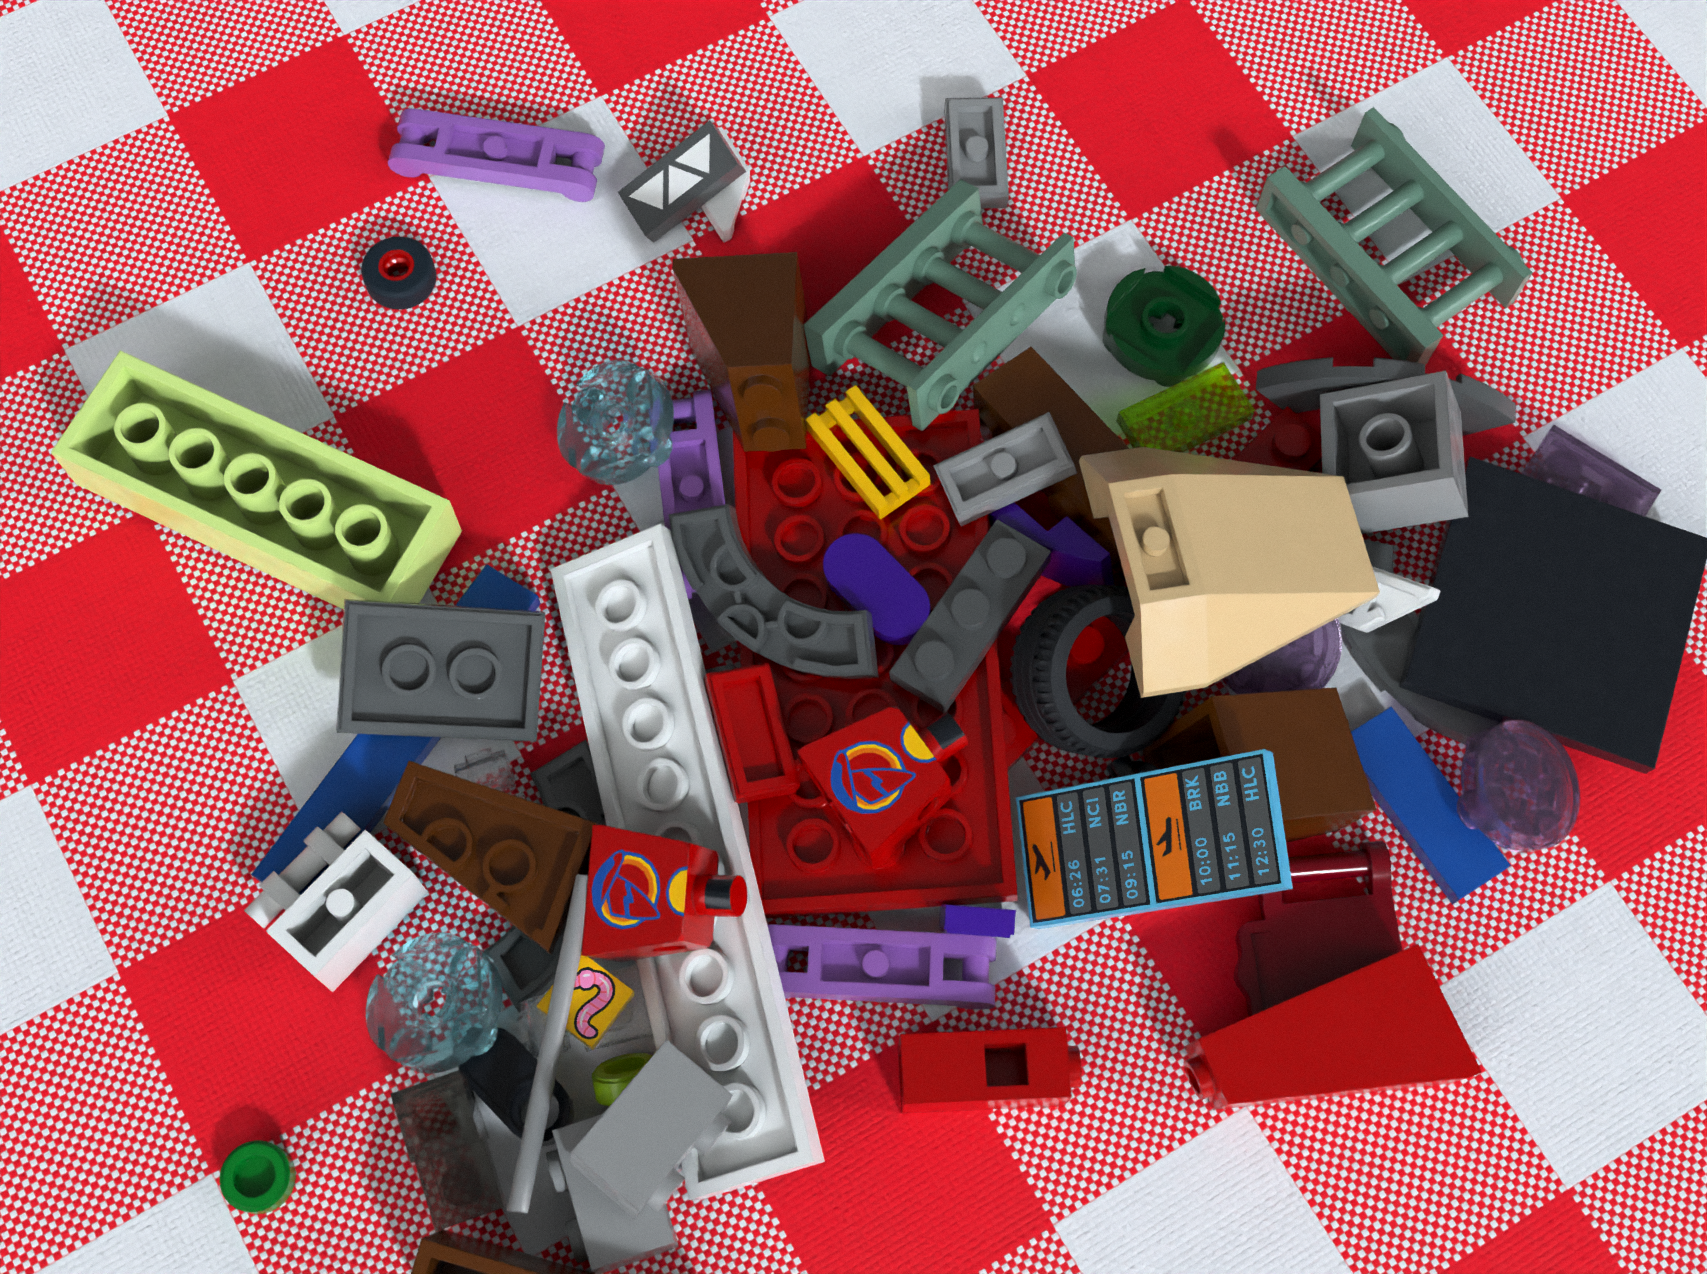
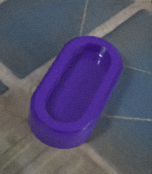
(874, 581)

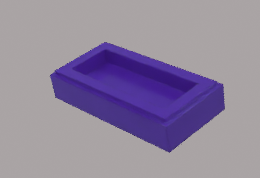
(977, 920)

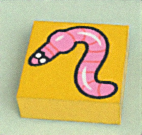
(595, 1002)

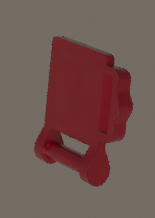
(1318, 940)

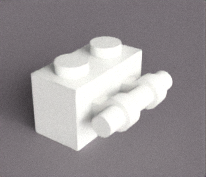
(345, 908)

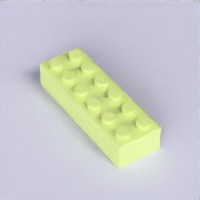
(255, 488)

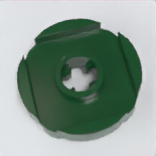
(1155, 354)

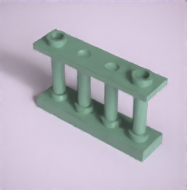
(918, 259)
(1368, 287)

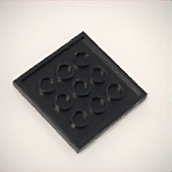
(1558, 615)

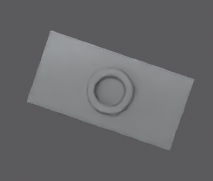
(977, 147)
(1005, 469)

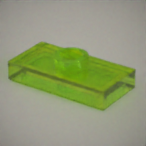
(1187, 412)

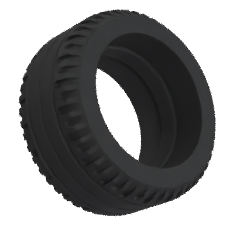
(1041, 683)

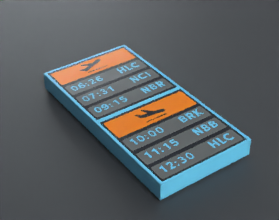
(1154, 841)

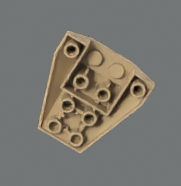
(1224, 559)

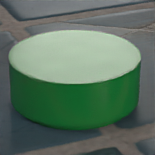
(257, 1177)

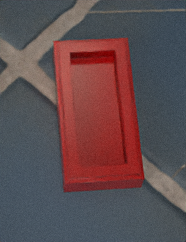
(751, 733)

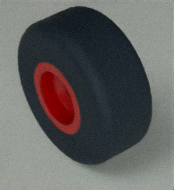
(393, 255)

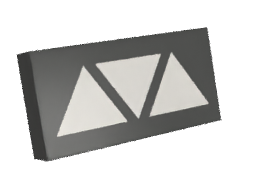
(681, 181)

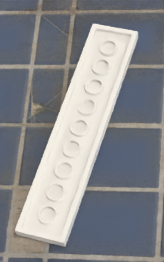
(667, 778)

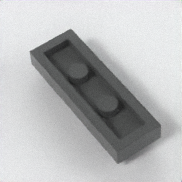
(970, 616)

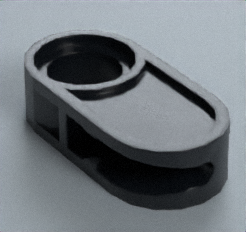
(505, 1081)

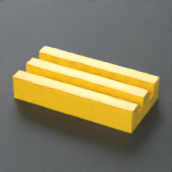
(839, 414)

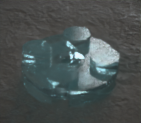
(639, 441)
(462, 1025)

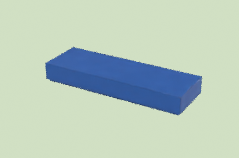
(1424, 807)

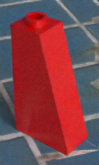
(1347, 1037)

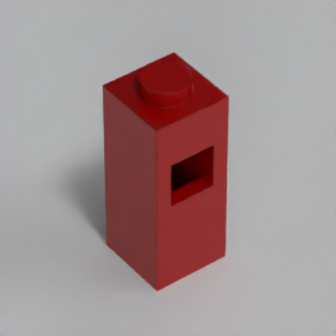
(987, 1070)

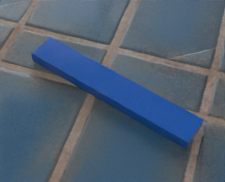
(373, 764)

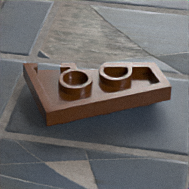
(496, 846)

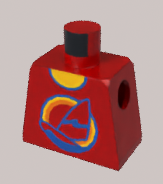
(884, 776)
(653, 896)

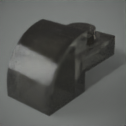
(450, 1149)

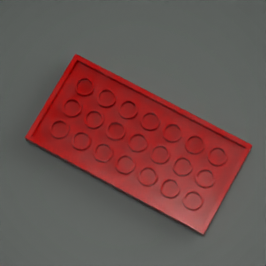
(801, 853)

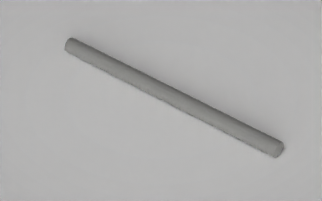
(549, 1052)

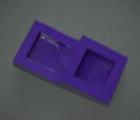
(1074, 554)

